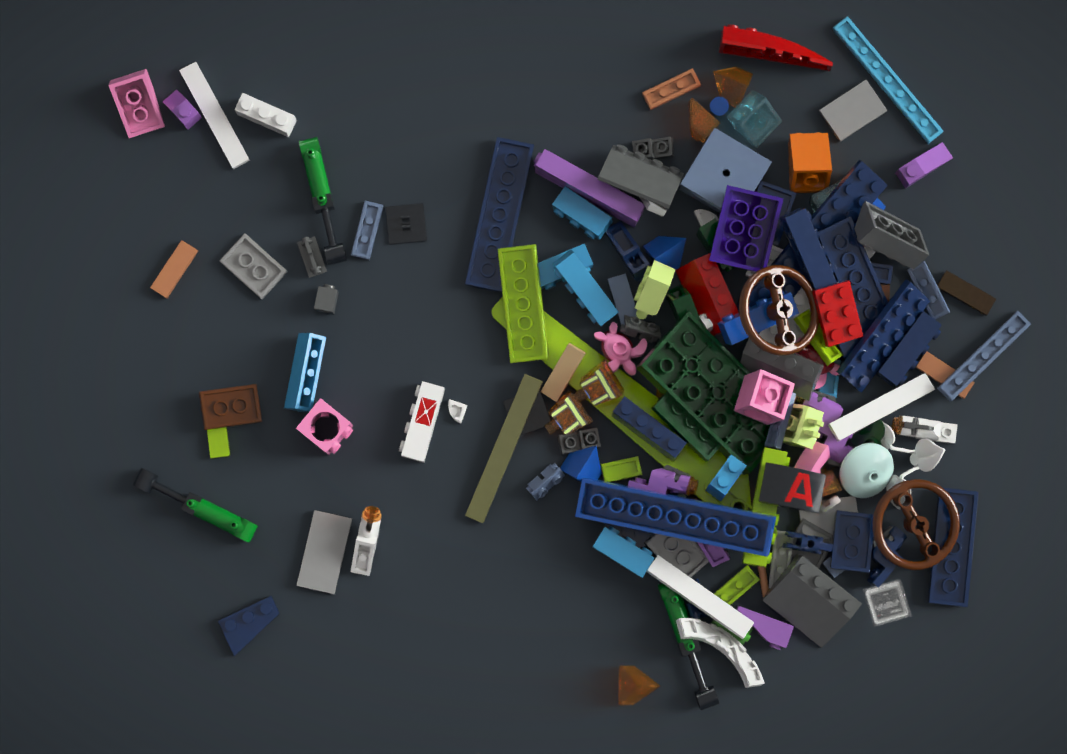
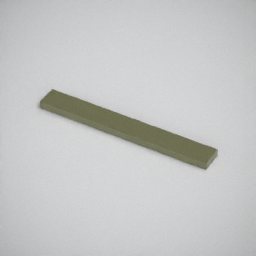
(504, 448)

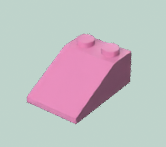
(136, 103)

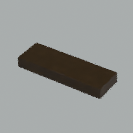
(966, 293)

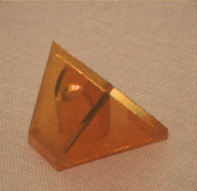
(732, 83)
(634, 685)

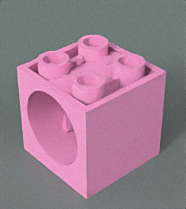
(764, 397)
(322, 409)

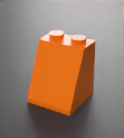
(809, 162)

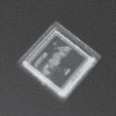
(887, 602)

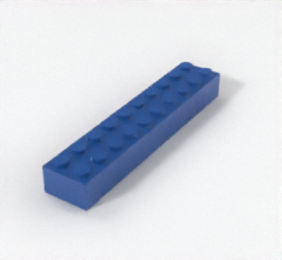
(676, 516)

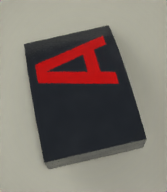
(792, 488)

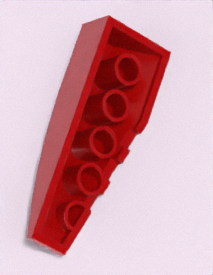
(768, 47)

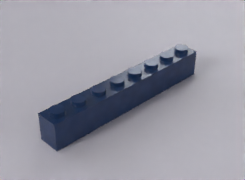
(811, 257)

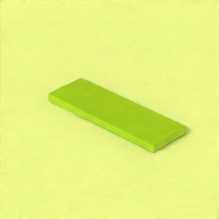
(523, 303)

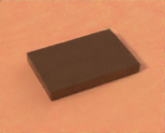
(230, 407)

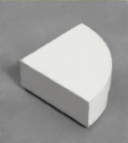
(704, 216)
(706, 322)
(457, 410)
(830, 503)

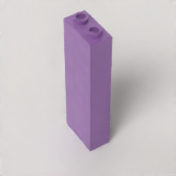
(588, 187)

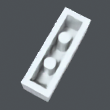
(265, 115)

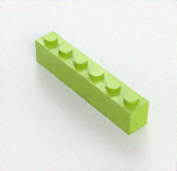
(770, 456)

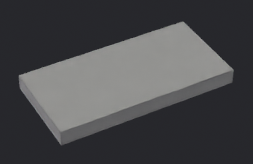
(324, 552)

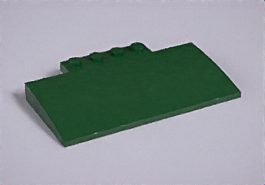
(701, 392)

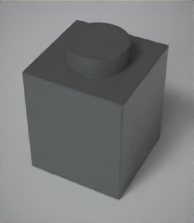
(326, 299)

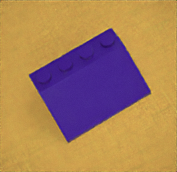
(746, 229)

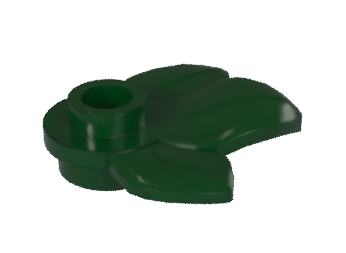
(872, 432)

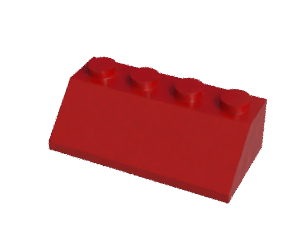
(707, 289)

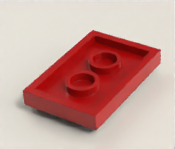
(837, 313)

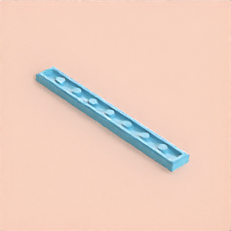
(887, 80)

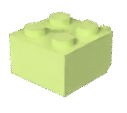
(653, 289)
(803, 426)

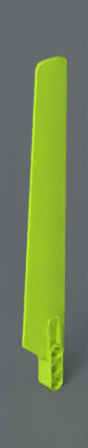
(687, 461)

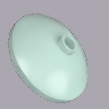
(861, 464)

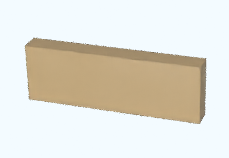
(563, 372)

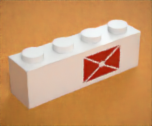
(423, 421)

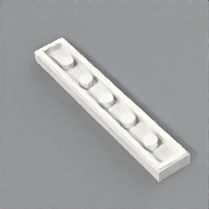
(214, 115)
(881, 407)
(700, 597)

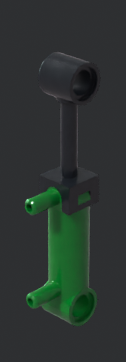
(321, 196)
(200, 507)
(676, 609)

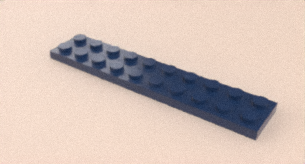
(845, 201)

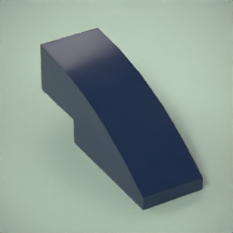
(628, 250)

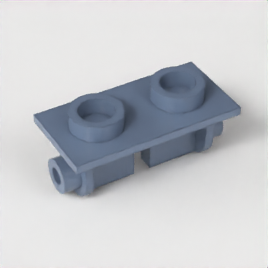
(552, 476)

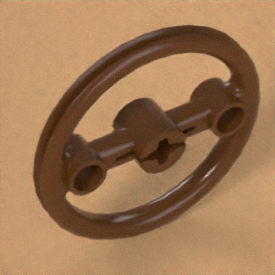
(778, 310)
(922, 526)

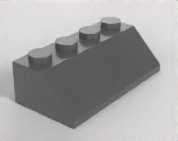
(890, 236)
(790, 367)

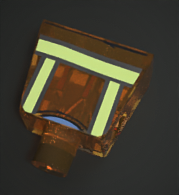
(600, 385)
(567, 415)

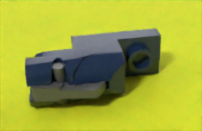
(894, 539)

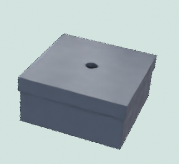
(721, 164)

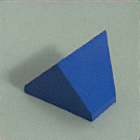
(666, 250)
(583, 464)

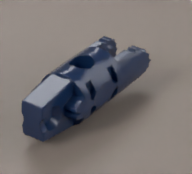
(815, 545)

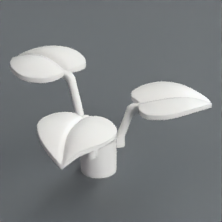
(924, 457)

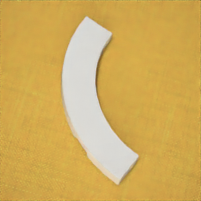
(723, 641)

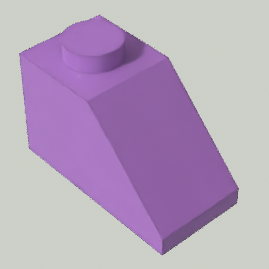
(182, 109)

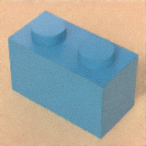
(725, 478)

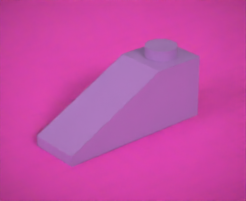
(923, 165)
(770, 629)

